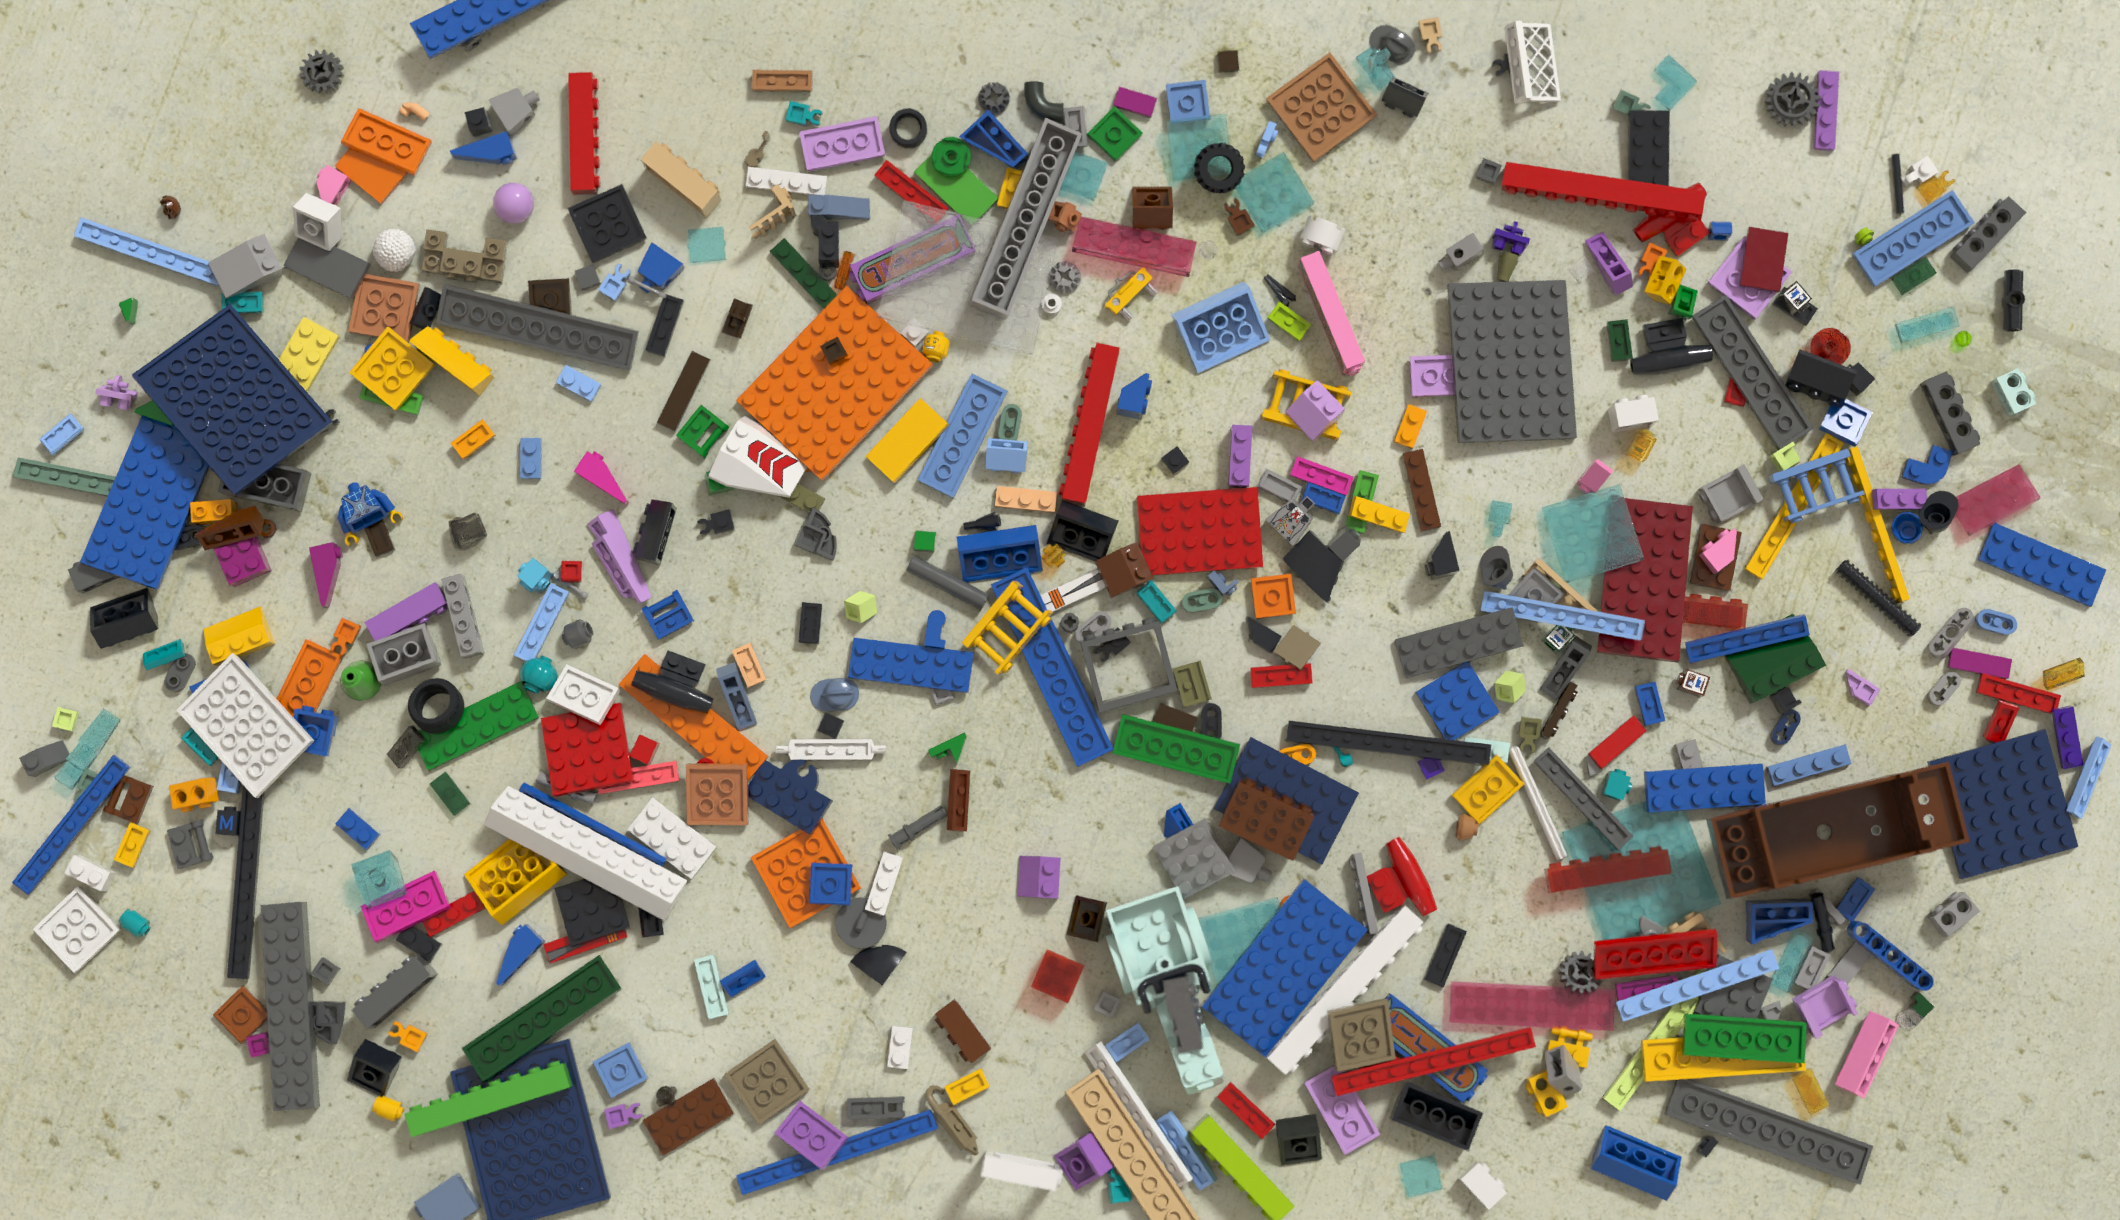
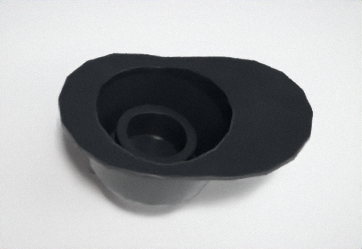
(1938, 511)

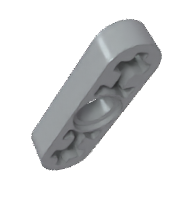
(1965, 625)

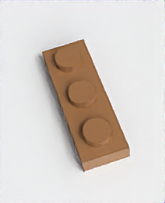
(782, 80)

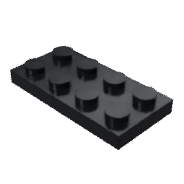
(1649, 146)

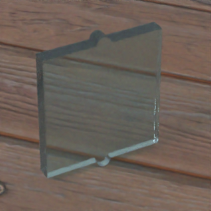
(706, 244)
(1421, 1176)

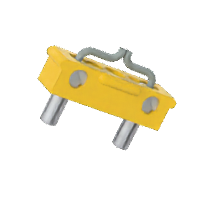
(1128, 291)

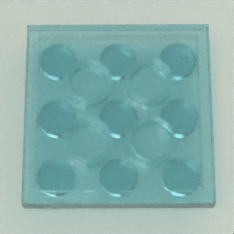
(1189, 137)
(1273, 192)

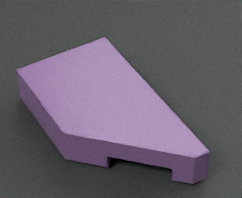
(1861, 688)

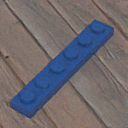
(1747, 638)

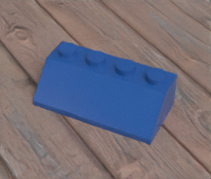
(999, 553)
(1636, 1163)

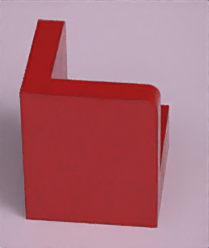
(644, 749)

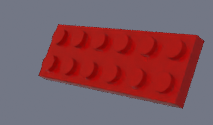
(1655, 954)

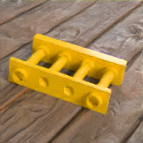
(1272, 414)
(988, 623)

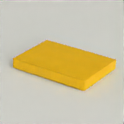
(1487, 789)

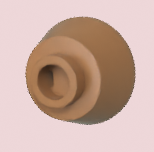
(1466, 827)

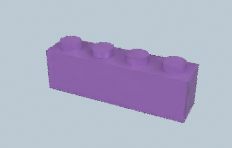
(408, 612)

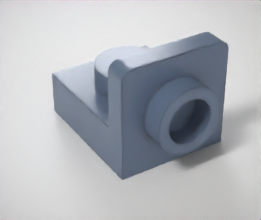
(1219, 581)

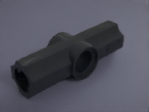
(2013, 313)

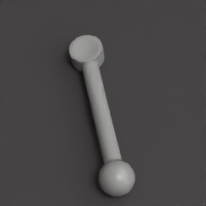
(632, 280)
(584, 595)

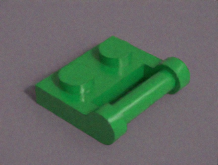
(697, 427)

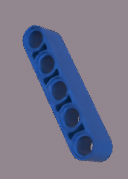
(1898, 960)

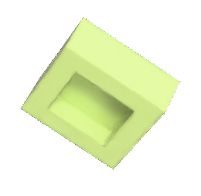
(65, 719)

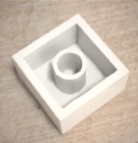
(317, 221)
(1633, 414)

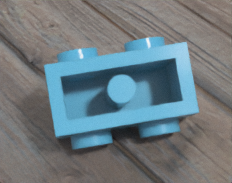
(534, 576)

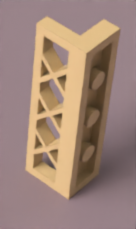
(1571, 597)

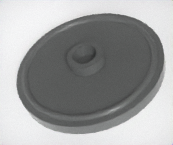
(859, 927)

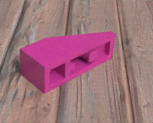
(597, 472)

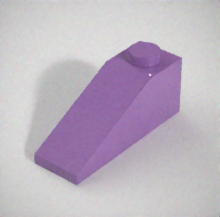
(1610, 263)

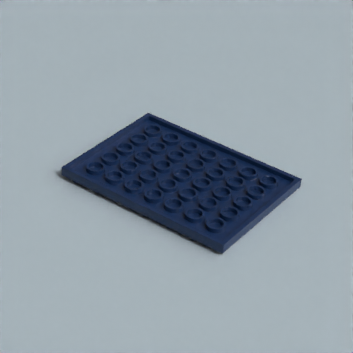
(232, 399)
(536, 1152)

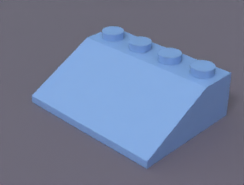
(1221, 327)

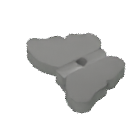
(1649, 927)

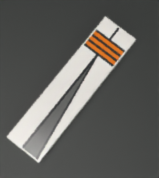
(1073, 591)

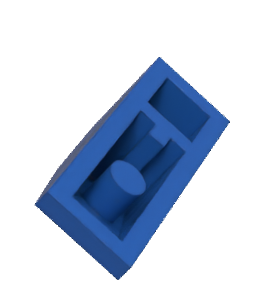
(493, 150)
(520, 949)

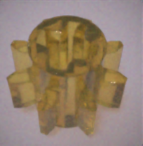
(1053, 555)

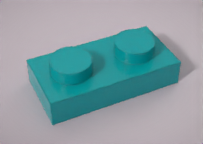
(245, 302)

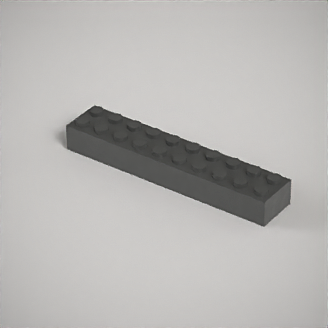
(290, 1006)

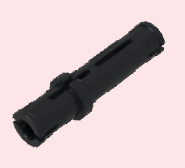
(1823, 929)

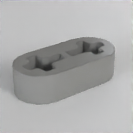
(1940, 685)

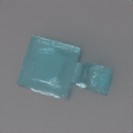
(1500, 515)

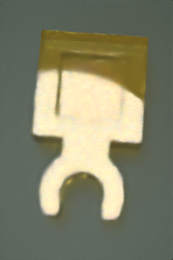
(1934, 187)

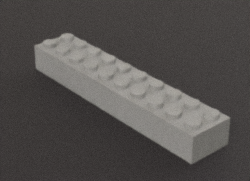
(1025, 219)

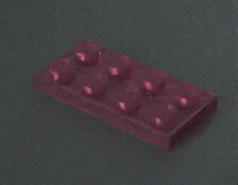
(1995, 499)

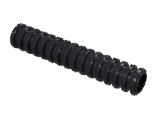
(1877, 597)

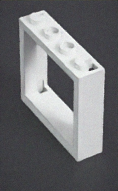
(1021, 1170)

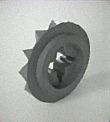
(1002, 101)

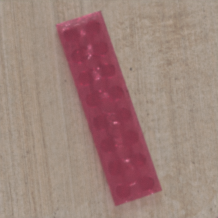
(1531, 1006)

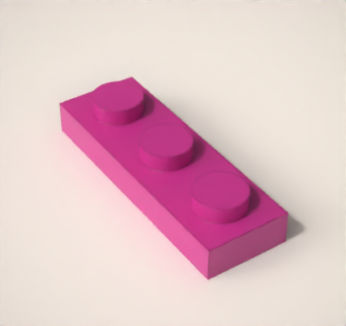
(1321, 475)

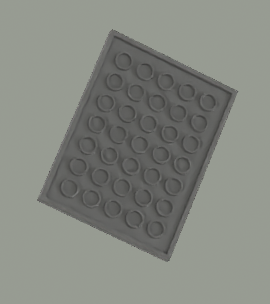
(1511, 361)

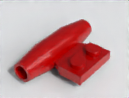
(1678, 232)
(1402, 881)

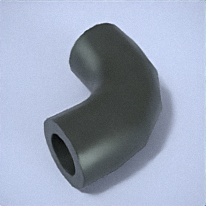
(1039, 105)

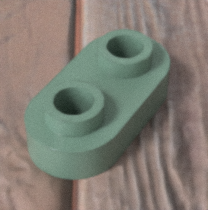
(1010, 424)
(1201, 600)

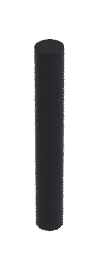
(1897, 183)

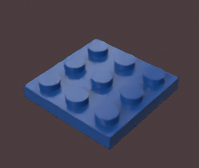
(1457, 702)

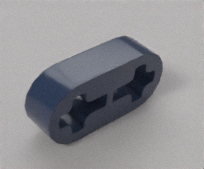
(1790, 729)

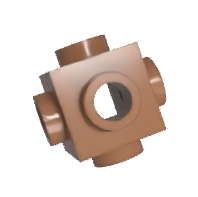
(1064, 216)

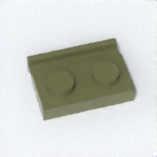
(1192, 684)

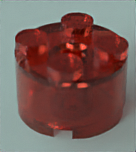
(1834, 341)

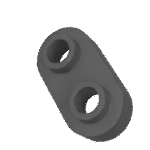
(181, 673)

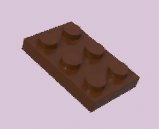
(1701, 573)

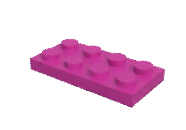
(423, 900)

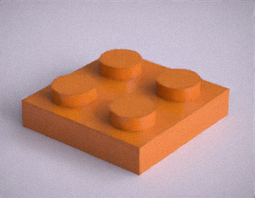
(1273, 596)

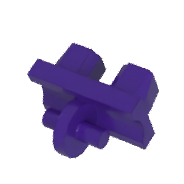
(1501, 237)

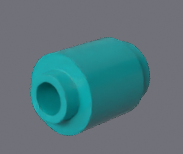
(134, 923)

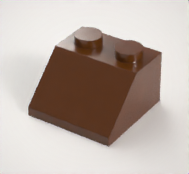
(1152, 207)
(1124, 570)

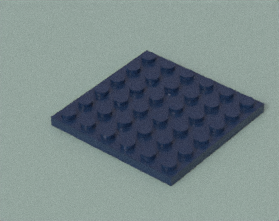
(2009, 804)

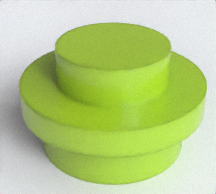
(1863, 236)

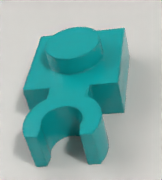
(800, 114)
(1117, 1189)

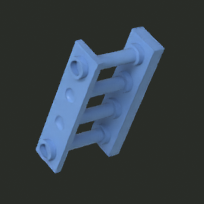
(1819, 466)

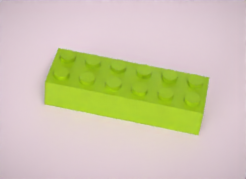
(1244, 1171)

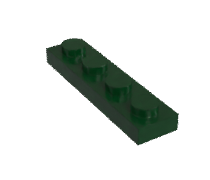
(803, 273)

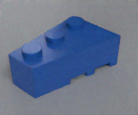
(995, 140)
(1776, 916)

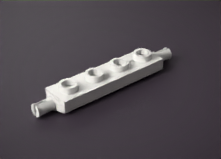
(831, 749)

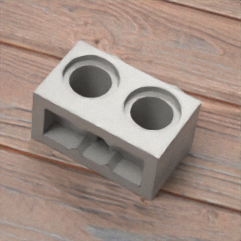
(1956, 918)

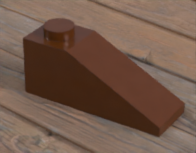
(233, 528)

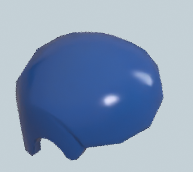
(1907, 528)

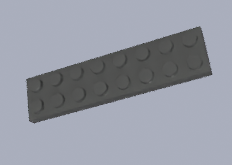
(1752, 372)

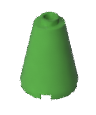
(360, 680)

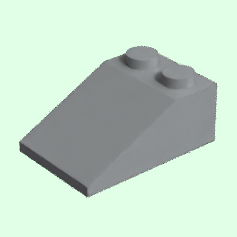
(246, 266)

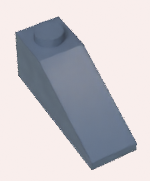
(838, 207)
(736, 696)

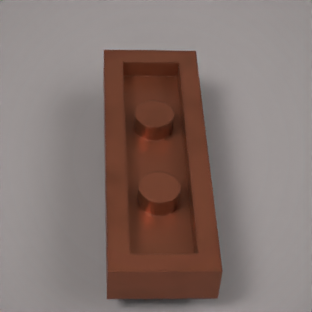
(958, 800)

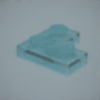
(1678, 82)

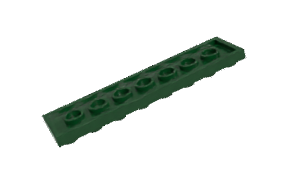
(541, 1018)

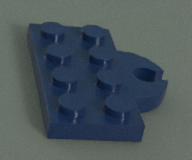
(790, 794)

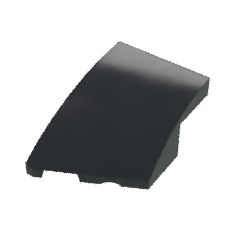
(1315, 564)

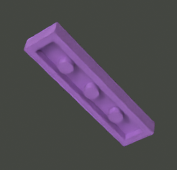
(1827, 113)

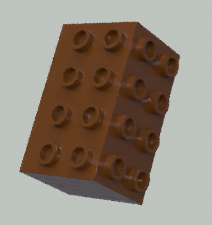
(1267, 818)

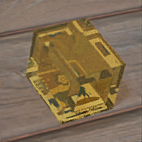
(1641, 445)

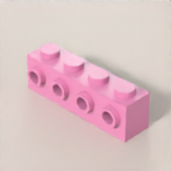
(1866, 1054)

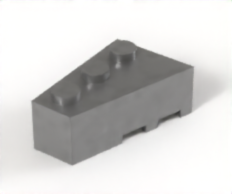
(1184, 1013)

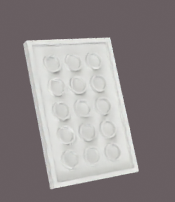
(245, 725)

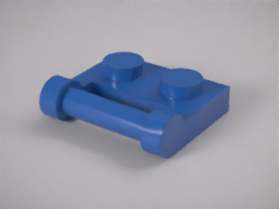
(671, 620)

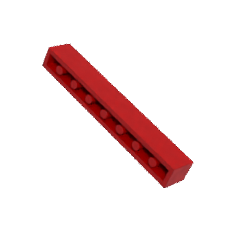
(1090, 424)

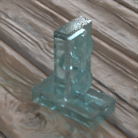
(1375, 66)

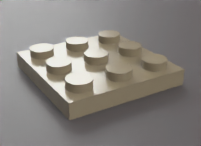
(1361, 1034)
(767, 1081)

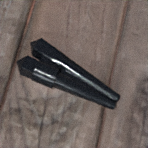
(1281, 292)

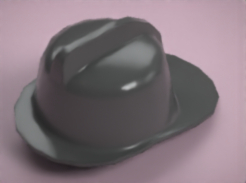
(1397, 42)
(1496, 567)

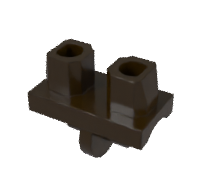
(737, 318)

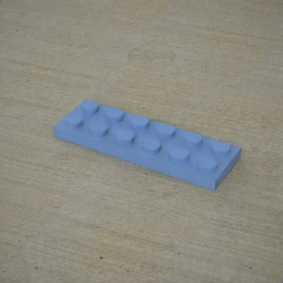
(1913, 238)
(963, 436)

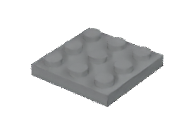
(1194, 858)

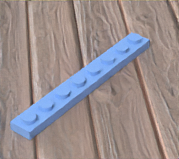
(145, 250)
(1565, 615)
(1697, 985)

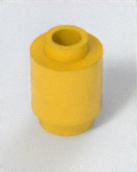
(388, 1108)

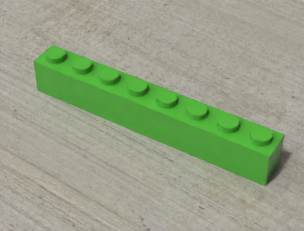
(488, 1099)

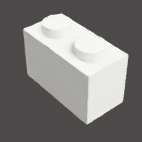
(90, 873)
(1483, 1185)

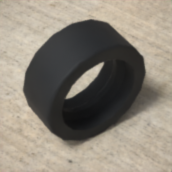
(908, 112)

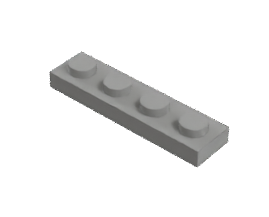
(1365, 901)

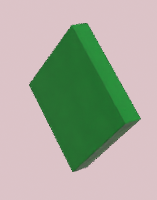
(1114, 134)

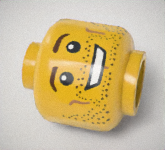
(936, 346)

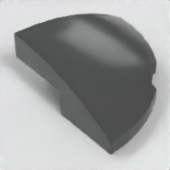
(816, 536)
(328, 1020)

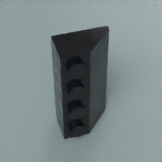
(1436, 1116)

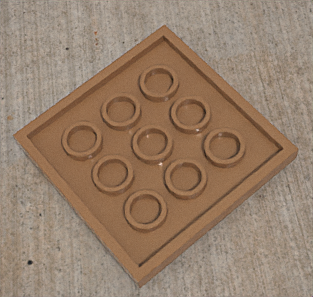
(1321, 107)

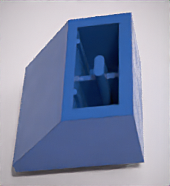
(1132, 397)

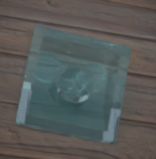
(379, 878)

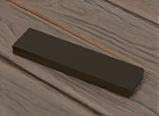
(683, 391)

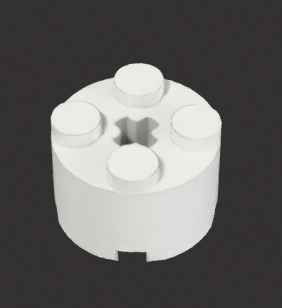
(1322, 234)

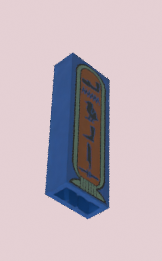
(1416, 1036)

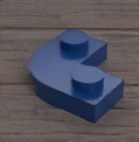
(1931, 471)

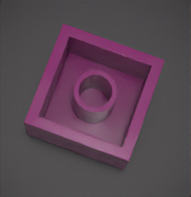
(242, 561)

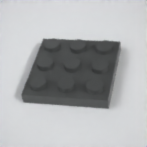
(1736, 1000)

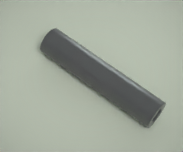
(947, 582)

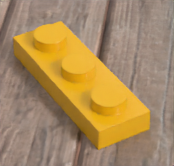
(1379, 514)

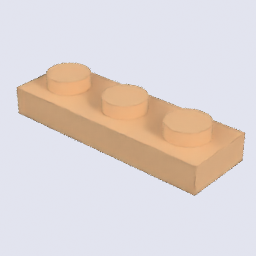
(1025, 499)

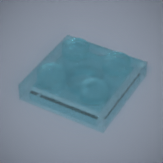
(1084, 176)

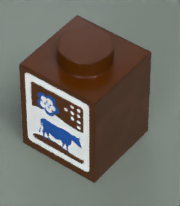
(1692, 682)

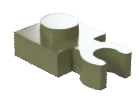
(1529, 730)

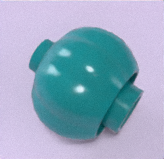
(538, 674)

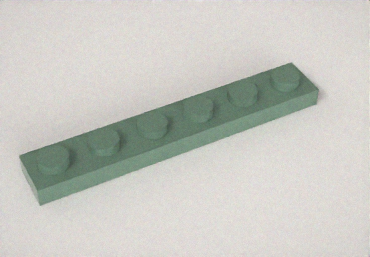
(63, 477)

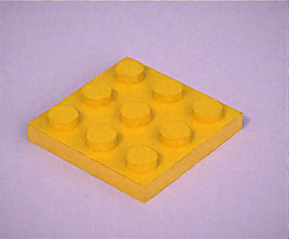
(392, 368)

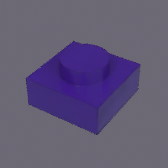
(1430, 767)

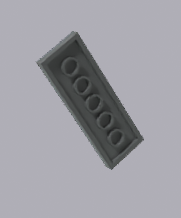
(1459, 642)

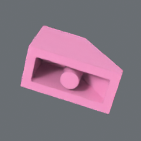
(332, 184)
(1594, 477)

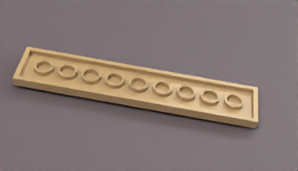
(1128, 1149)

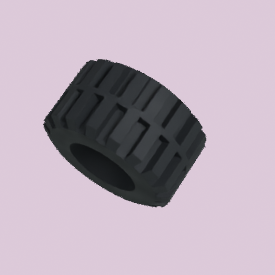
(1201, 168)

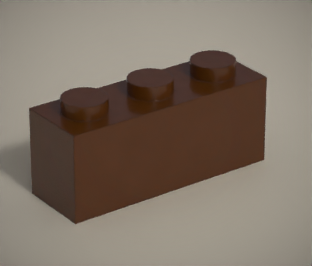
(962, 1031)

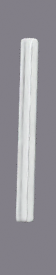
(1537, 803)

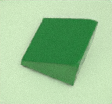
(129, 309)
(924, 541)

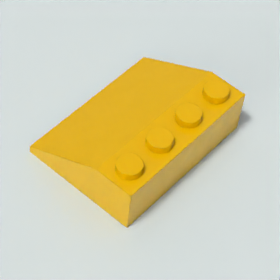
(512, 879)

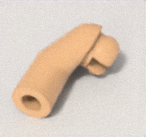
(413, 108)

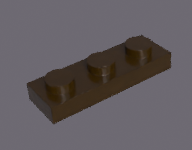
(1559, 711)

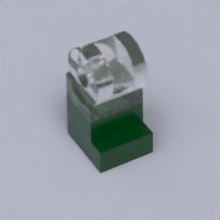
(1914, 1013)

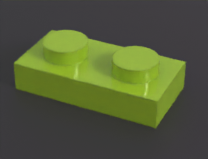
(1289, 321)

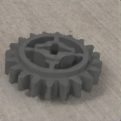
(1800, 101)

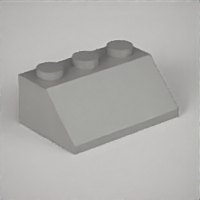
(403, 654)

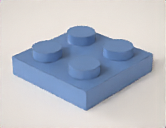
(1187, 100)
(620, 1070)

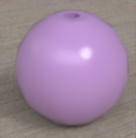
(513, 203)

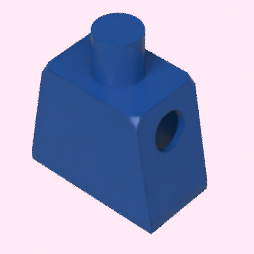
(659, 268)

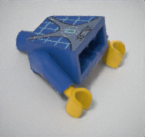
(363, 508)

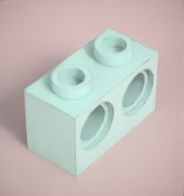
(2008, 394)

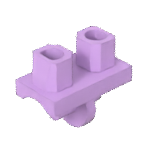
(107, 393)

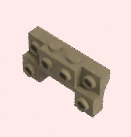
(461, 263)

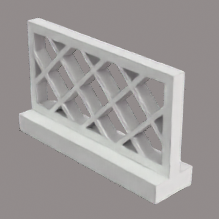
(1520, 62)

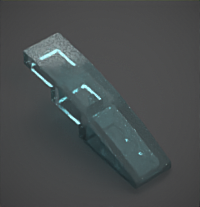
(87, 749)

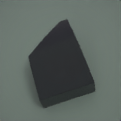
(1262, 635)

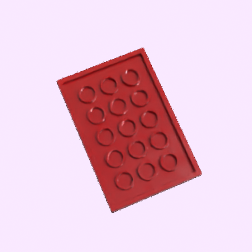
(1200, 531)

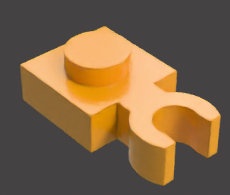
(410, 1037)

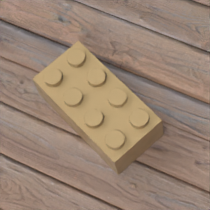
(681, 179)

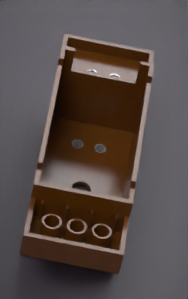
(1779, 842)

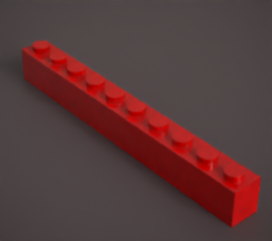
(1604, 191)

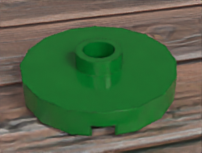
(951, 146)

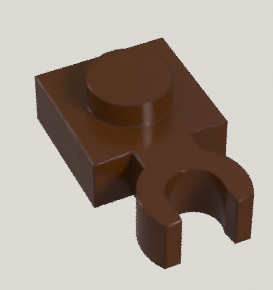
(1240, 220)

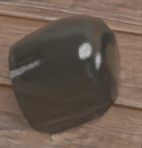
(466, 531)

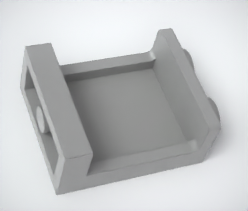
(1730, 494)

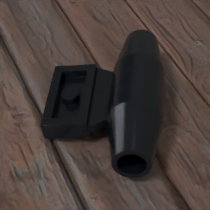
(1669, 350)
(675, 683)

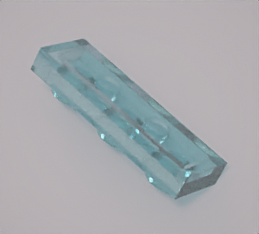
(1927, 325)
(1792, 960)

